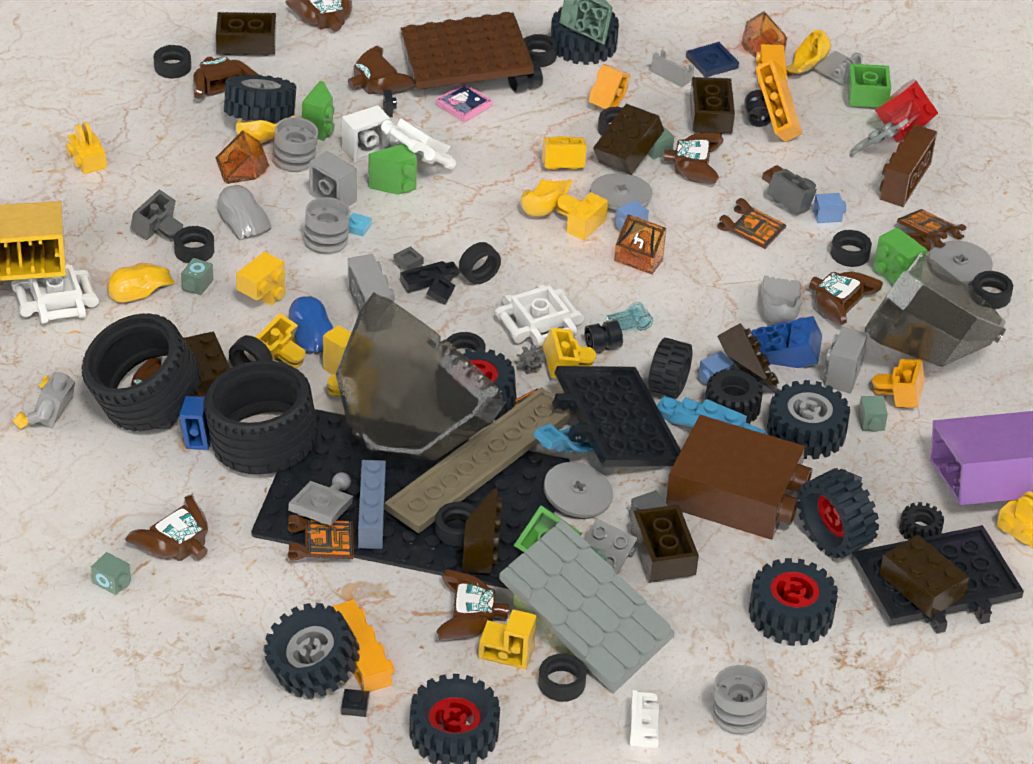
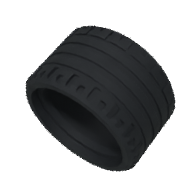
(122, 348)
(266, 444)

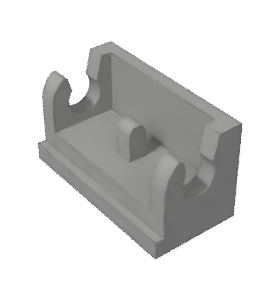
(671, 71)

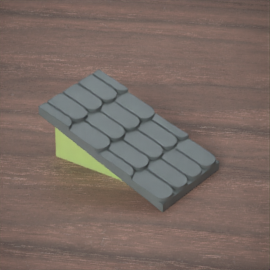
(586, 605)

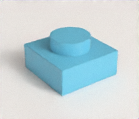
(359, 224)

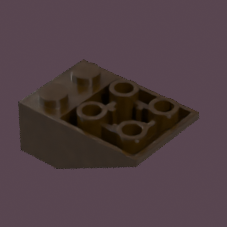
(745, 352)
(481, 535)

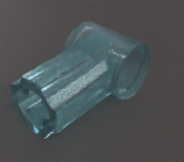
(634, 316)

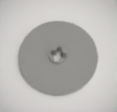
(622, 189)
(962, 259)
(578, 490)

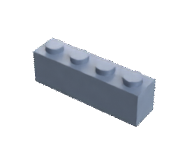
(371, 504)

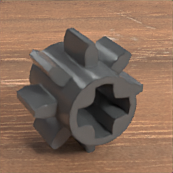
(529, 364)

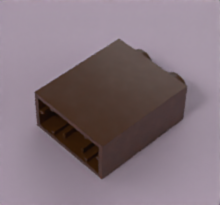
(738, 477)

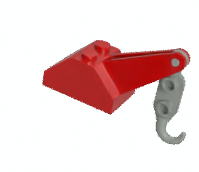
(899, 114)

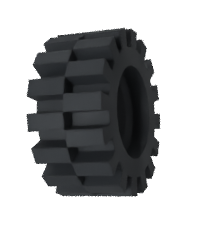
(921, 514)

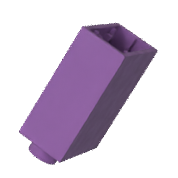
(984, 456)

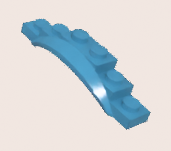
(688, 411)
(559, 440)

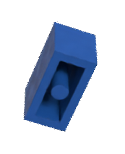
(194, 423)

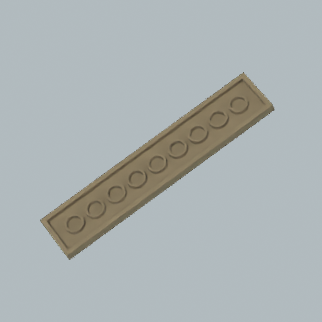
(476, 461)

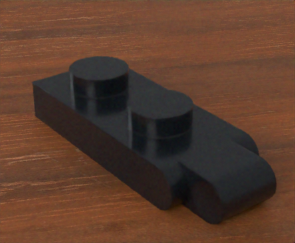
(424, 276)

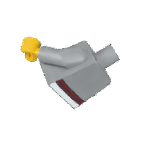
(51, 403)

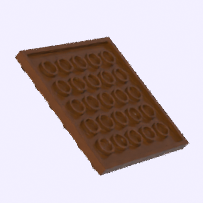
(466, 50)

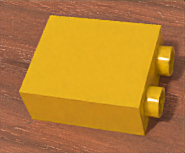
(32, 240)

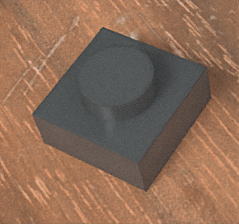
(408, 258)

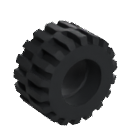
(670, 367)
(736, 391)

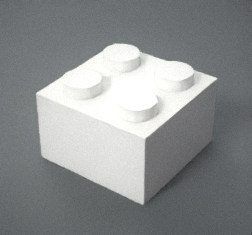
(363, 133)

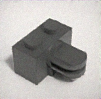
(792, 191)
(156, 215)

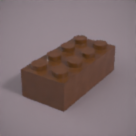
(907, 165)

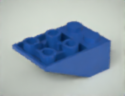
(791, 342)

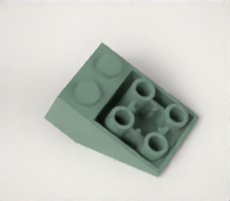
(587, 17)

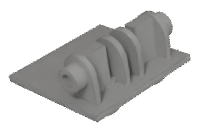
(837, 65)
(613, 540)

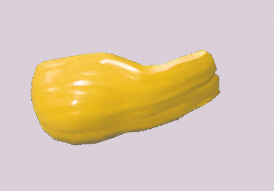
(810, 52)
(258, 129)
(544, 197)
(137, 281)

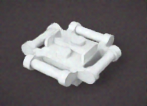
(420, 141)
(56, 295)
(537, 313)

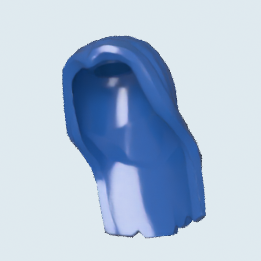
(311, 321)

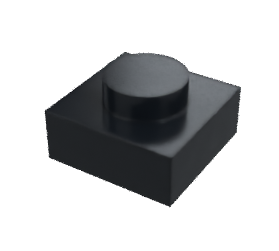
(389, 102)
(441, 289)
(355, 702)

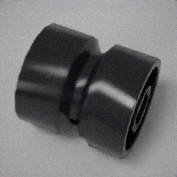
(522, 82)
(756, 109)
(607, 335)

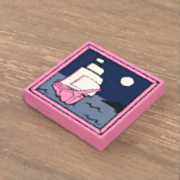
(464, 102)

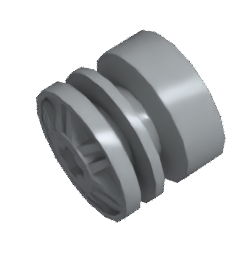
(294, 143)
(326, 224)
(740, 699)

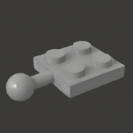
(323, 502)

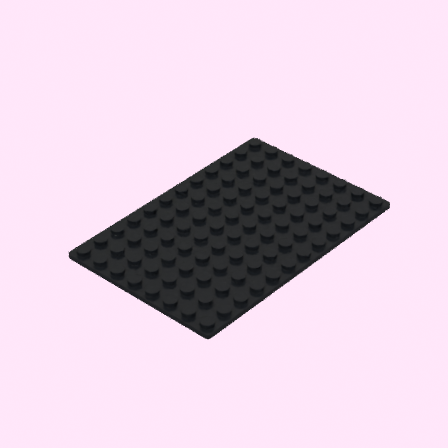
(341, 451)

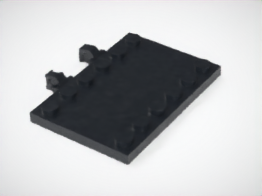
(616, 416)
(971, 552)

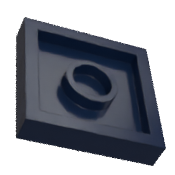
(712, 59)

